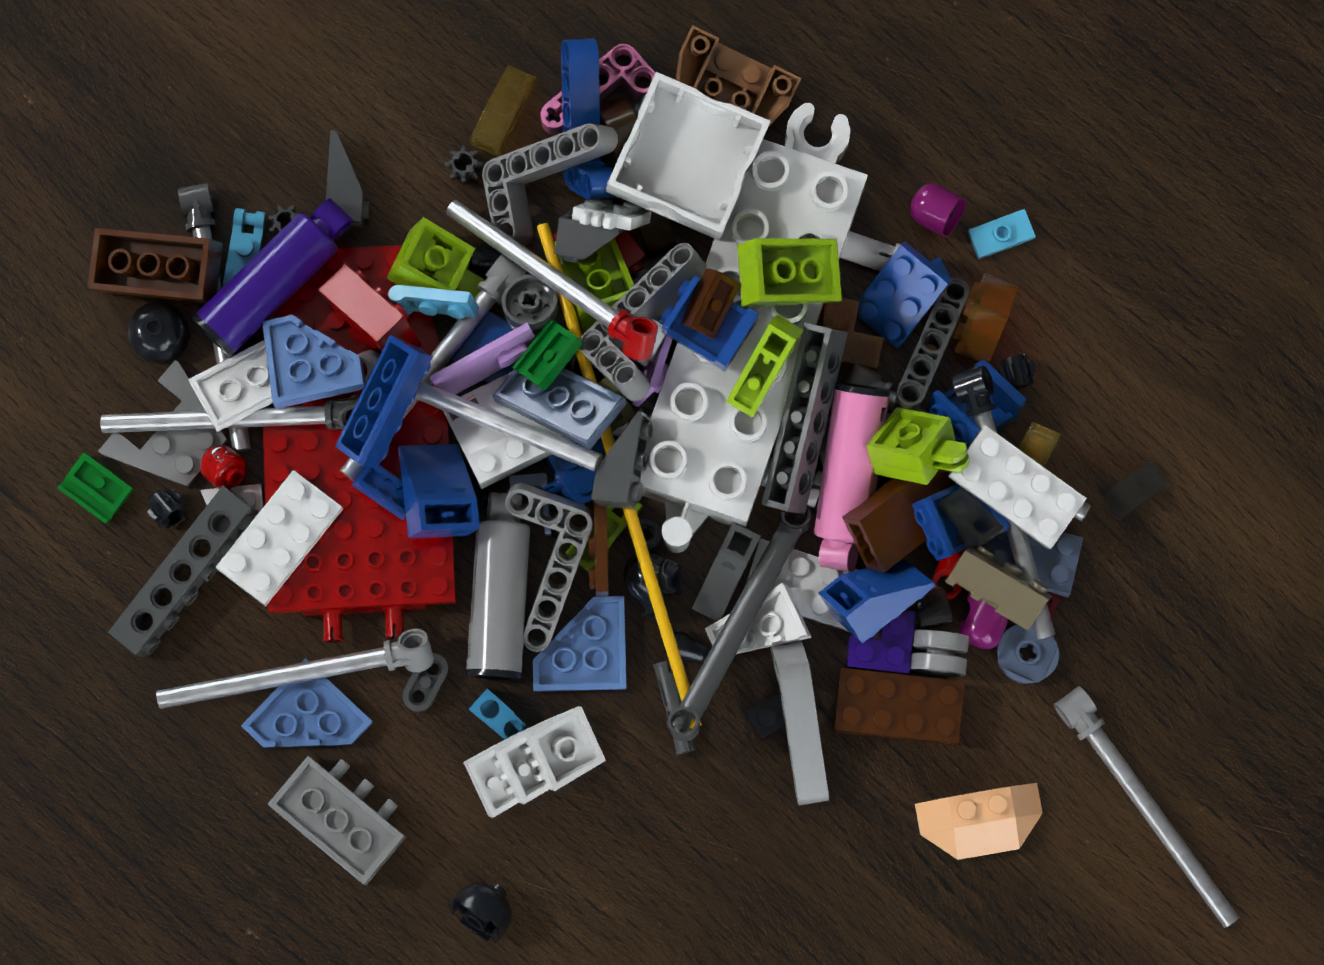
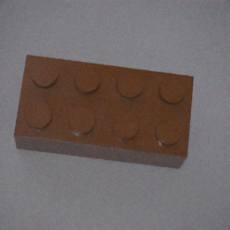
(154, 265)
(898, 706)

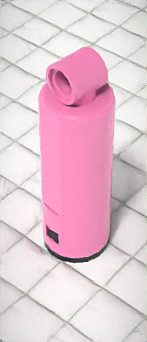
(847, 469)

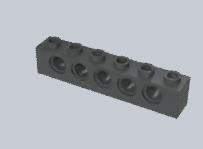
(804, 418)
(129, 627)

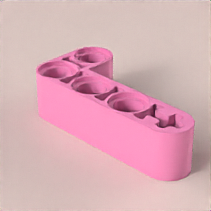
(616, 74)

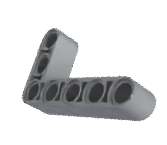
(507, 174)
(645, 299)
(558, 561)
(800, 722)

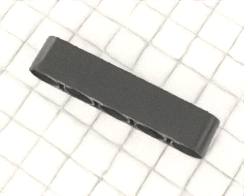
(937, 335)

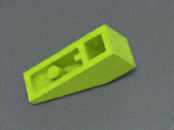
(764, 365)

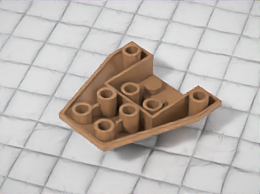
(733, 76)

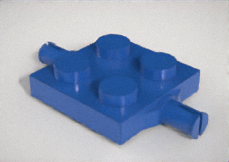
(572, 479)

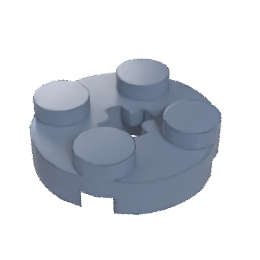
(1033, 669)

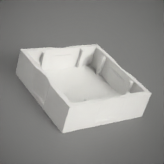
(687, 156)

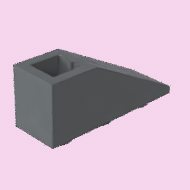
(620, 471)
(726, 572)

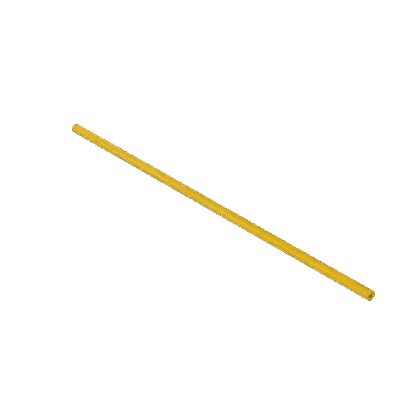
(630, 514)

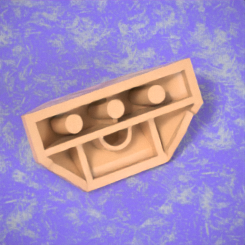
(981, 820)

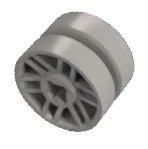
(940, 652)

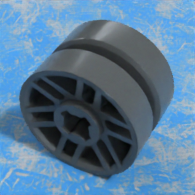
(530, 302)

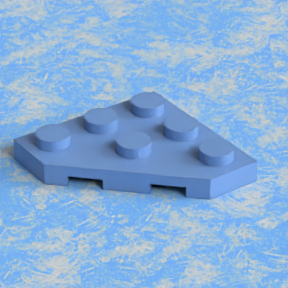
(307, 363)
(586, 651)
(307, 716)

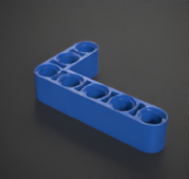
(582, 107)

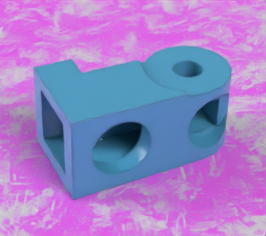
(497, 715)

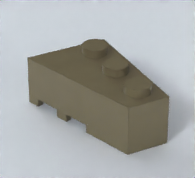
(1000, 586)

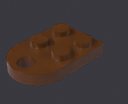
(599, 550)

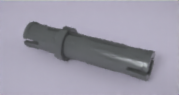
(671, 701)

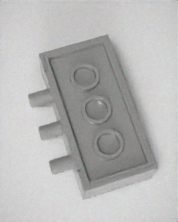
(339, 818)

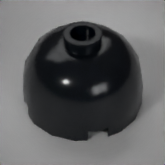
(158, 332)
(483, 910)

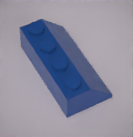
(384, 402)

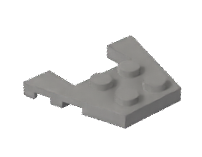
(169, 453)

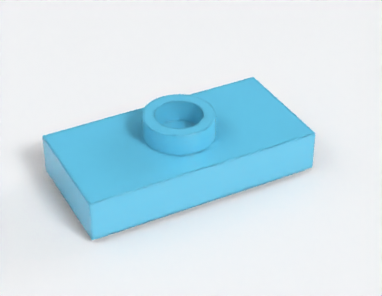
(1001, 234)

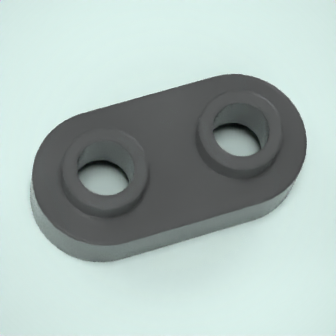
(426, 683)

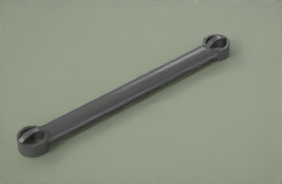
(738, 625)

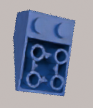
(437, 492)
(871, 598)

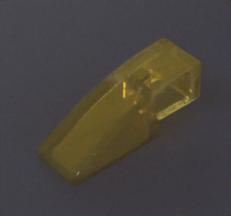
(502, 110)

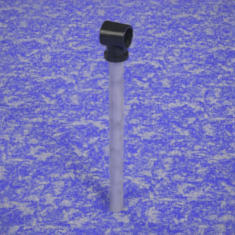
(975, 389)

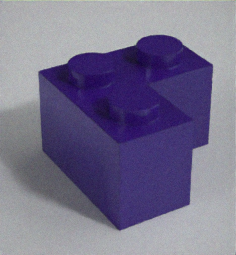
(888, 653)

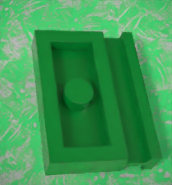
(547, 355)
(95, 488)

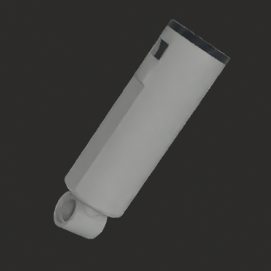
(498, 593)

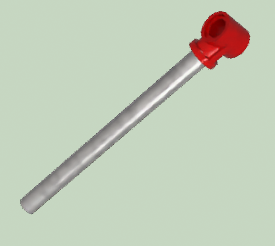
(635, 332)

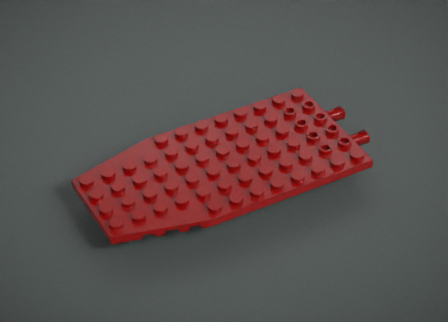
(366, 553)

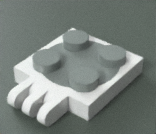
(609, 215)

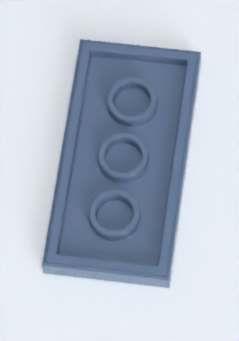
(568, 406)

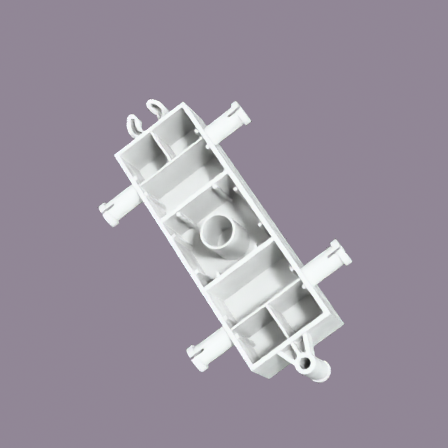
(702, 450)

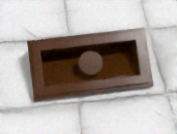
(710, 303)

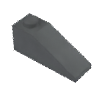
(344, 185)

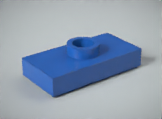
(382, 488)

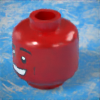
(223, 467)

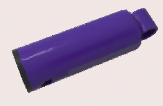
(272, 277)

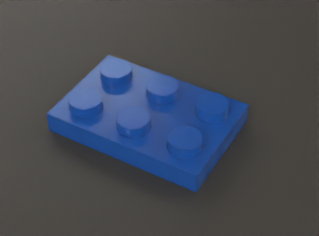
(901, 295)

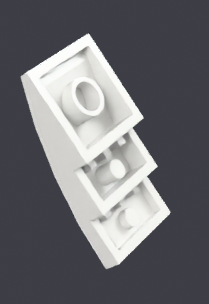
(534, 761)

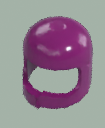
(933, 206)
(983, 624)

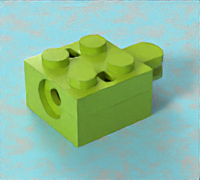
(434, 260)
(916, 446)

